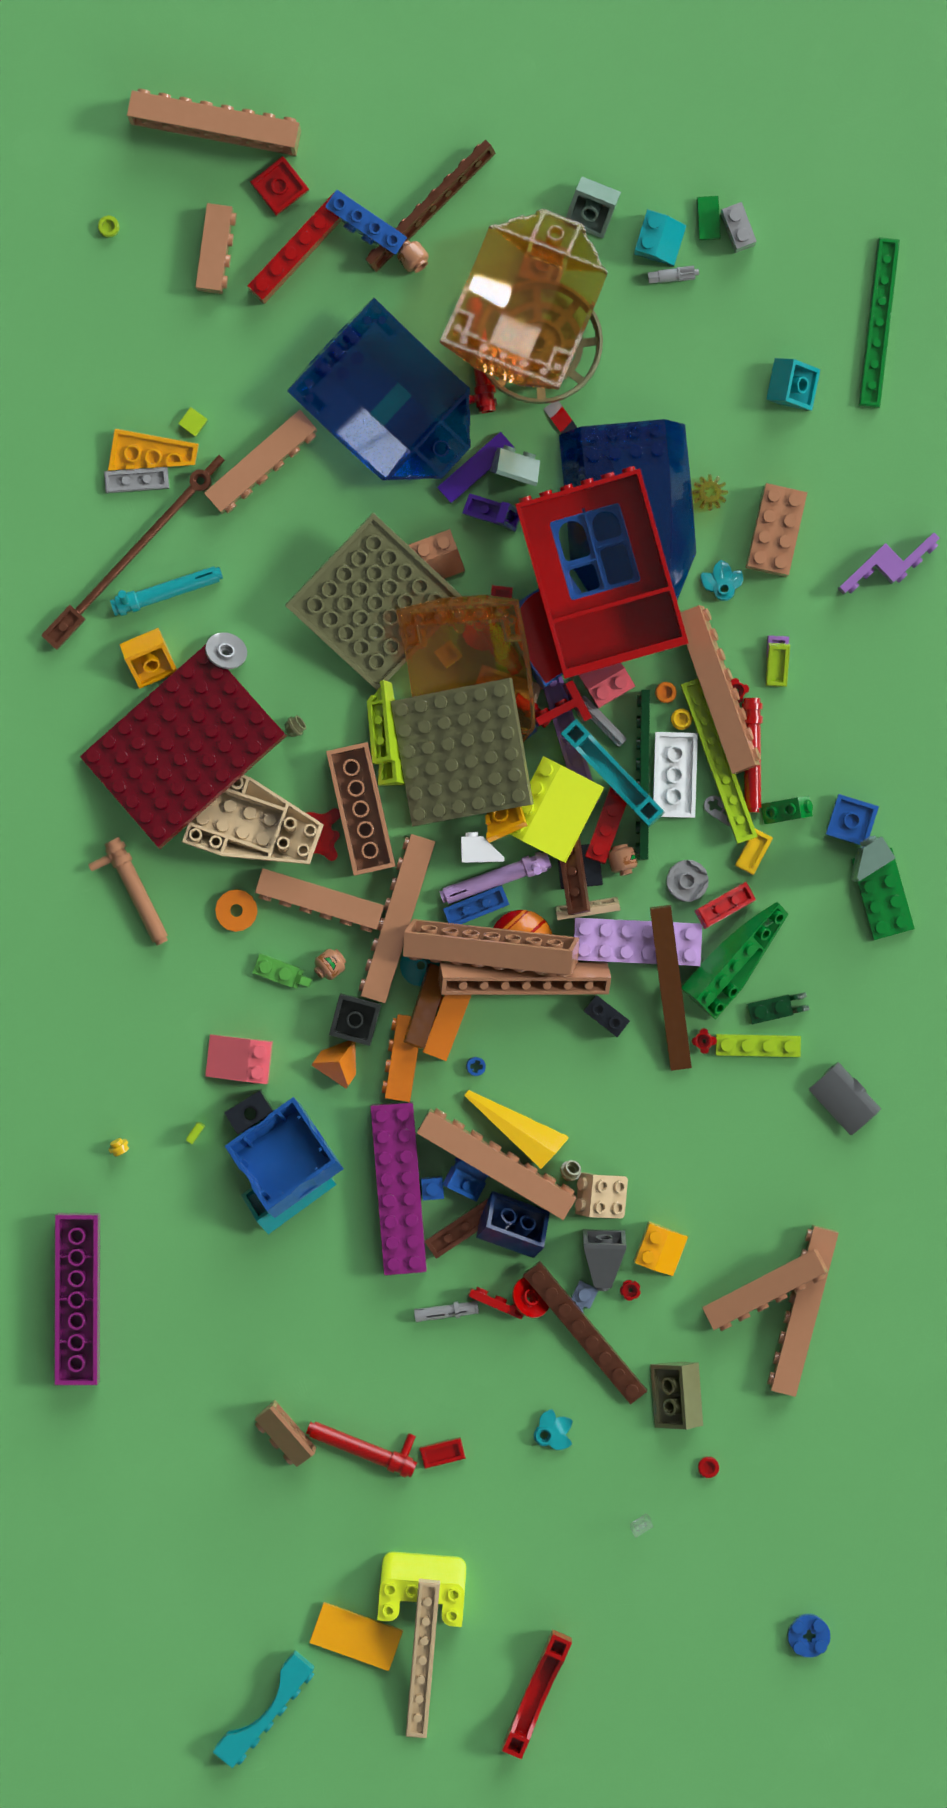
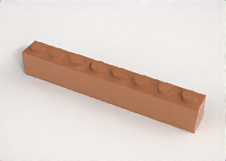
(718, 690)
(397, 919)
(470, 980)
(801, 1318)

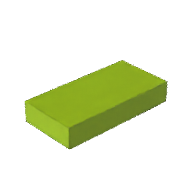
(777, 664)

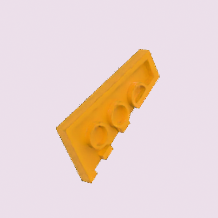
(142, 450)

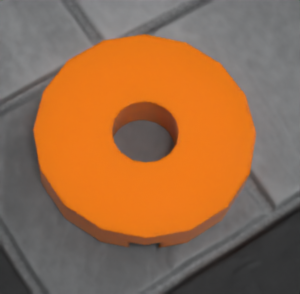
(248, 905)

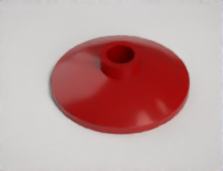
(532, 1309)

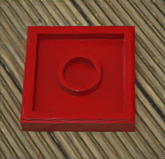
(279, 186)

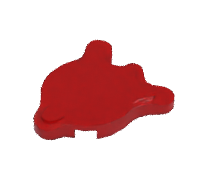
(328, 836)

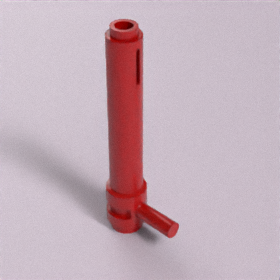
(484, 393)
(752, 776)
(390, 1460)

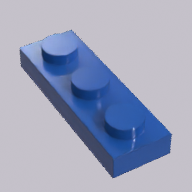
(476, 906)

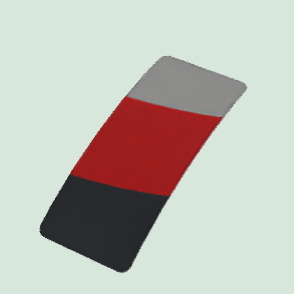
(560, 417)

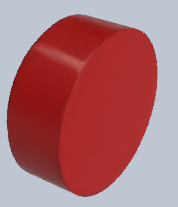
(708, 1467)

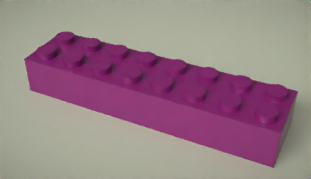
(398, 1188)
(77, 1298)

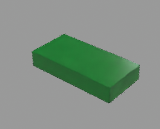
(708, 218)

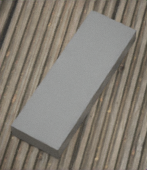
(136, 480)

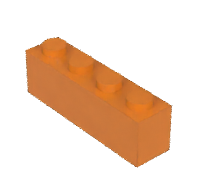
(446, 1025)
(402, 1063)

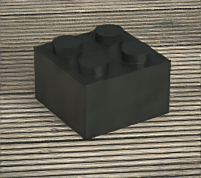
(355, 1019)

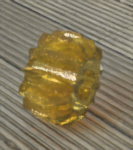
(707, 485)

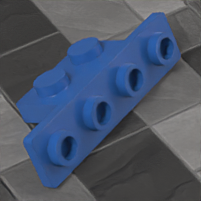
(365, 223)

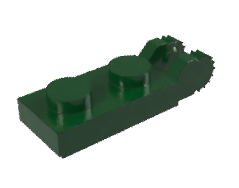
(775, 1008)

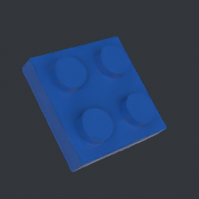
(851, 819)

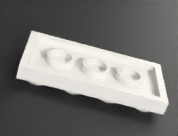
(675, 773)

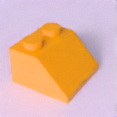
(148, 658)
(660, 1249)

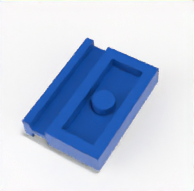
(465, 1180)

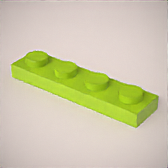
(758, 1045)

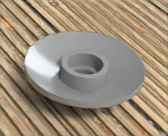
(226, 644)

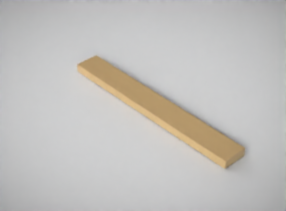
(422, 1658)

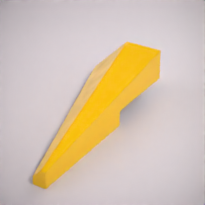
(533, 1138)

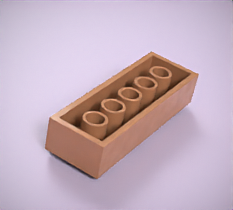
(360, 808)

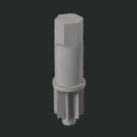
(676, 274)

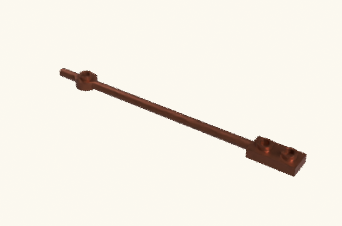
(71, 618)

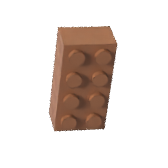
(776, 530)

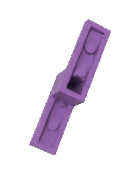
(889, 564)

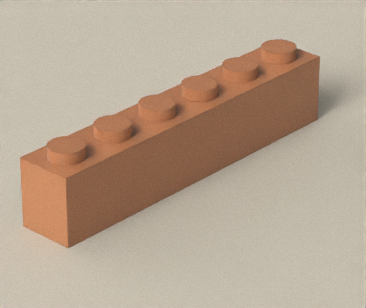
(261, 461)
(320, 899)
(766, 1289)

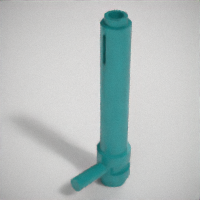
(134, 600)

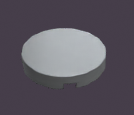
(687, 880)

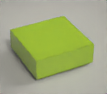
(193, 421)
(195, 1132)

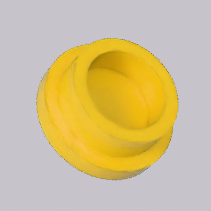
(681, 719)
(118, 1147)

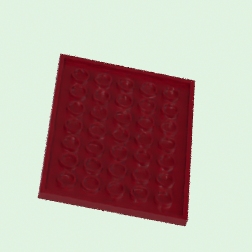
(182, 747)

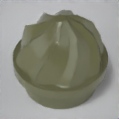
(295, 726)
(570, 1170)

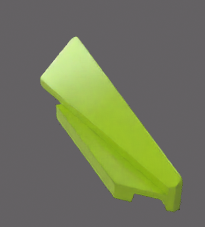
(383, 736)

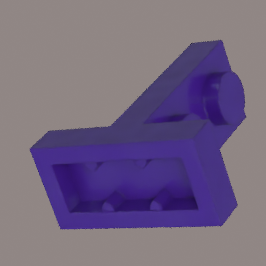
(492, 511)

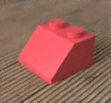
(607, 683)

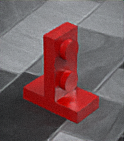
(564, 706)

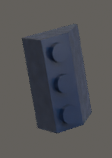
(513, 1224)

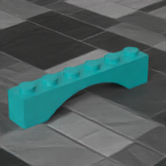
(612, 773)
(236, 1742)

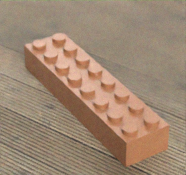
(214, 122)
(491, 947)
(497, 1164)

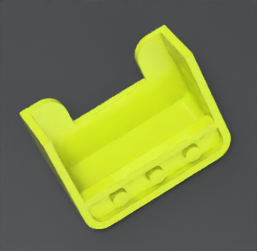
(401, 1578)

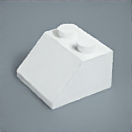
(478, 849)

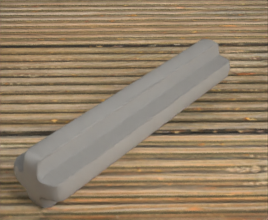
(604, 723)

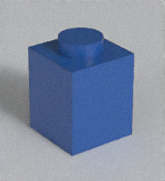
(432, 1188)

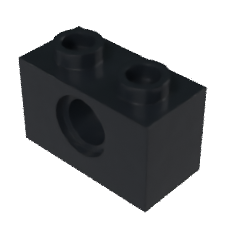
(606, 1015)
(237, 1116)

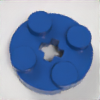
(799, 1628)

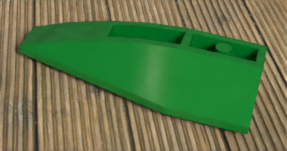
(733, 961)

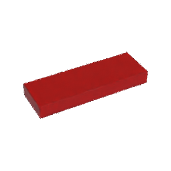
(725, 905)

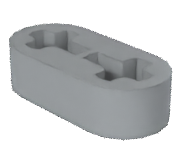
(715, 813)

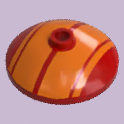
(523, 921)

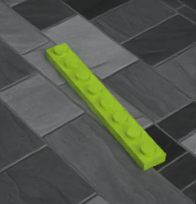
(724, 779)

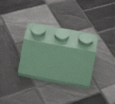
(870, 857)

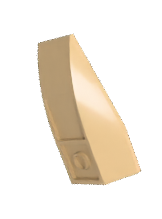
(254, 825)

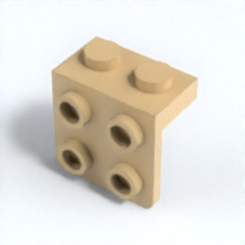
(601, 1195)

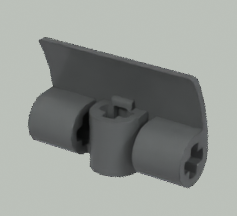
(845, 1098)

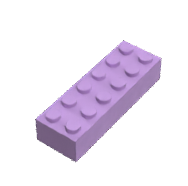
(633, 941)

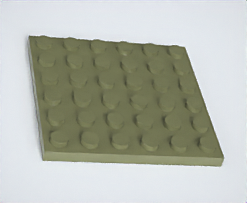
(357, 595)
(462, 752)

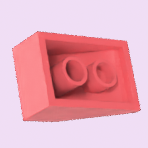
(239, 1059)

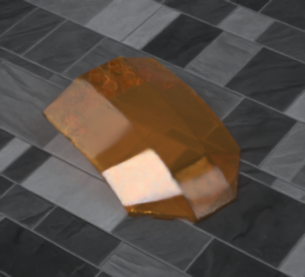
(527, 300)
(468, 644)

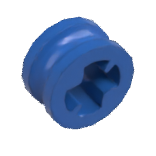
(472, 1061)

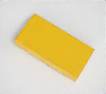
(753, 852)

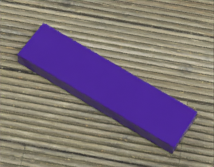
(472, 469)

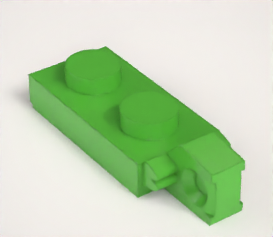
(280, 972)

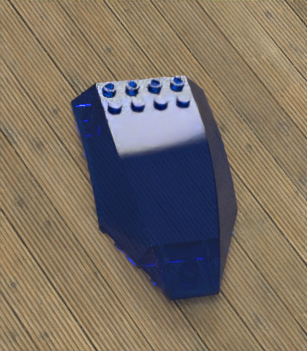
(662, 456)

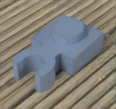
(584, 1295)

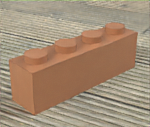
(214, 248)

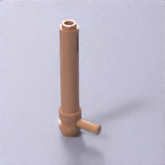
(122, 862)

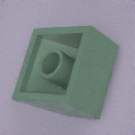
(593, 206)
(516, 466)

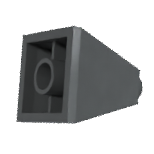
(604, 1255)

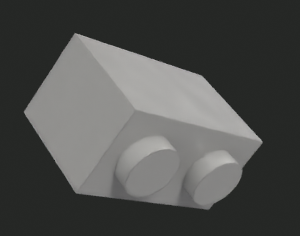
(738, 227)

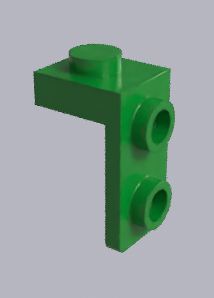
(787, 809)

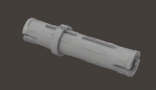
(446, 1311)

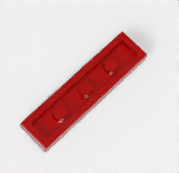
(606, 827)

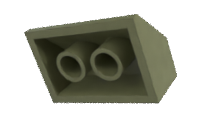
(676, 1395)

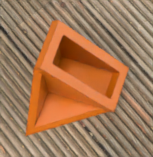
(338, 1062)

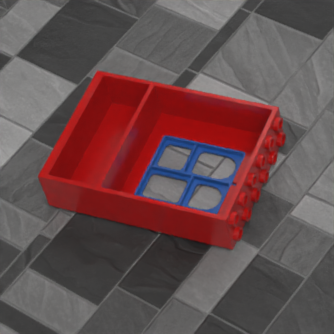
(618, 618)

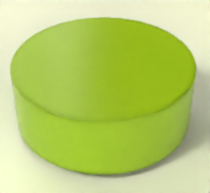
(108, 226)

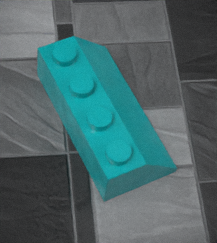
(270, 1223)

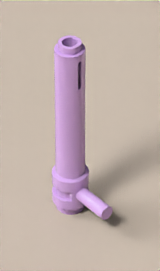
(525, 867)

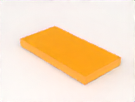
(356, 1636)

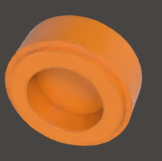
(665, 692)

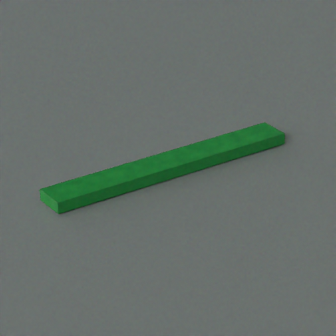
(879, 322)

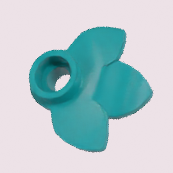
(722, 577)
(556, 1430)

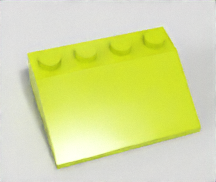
(559, 809)

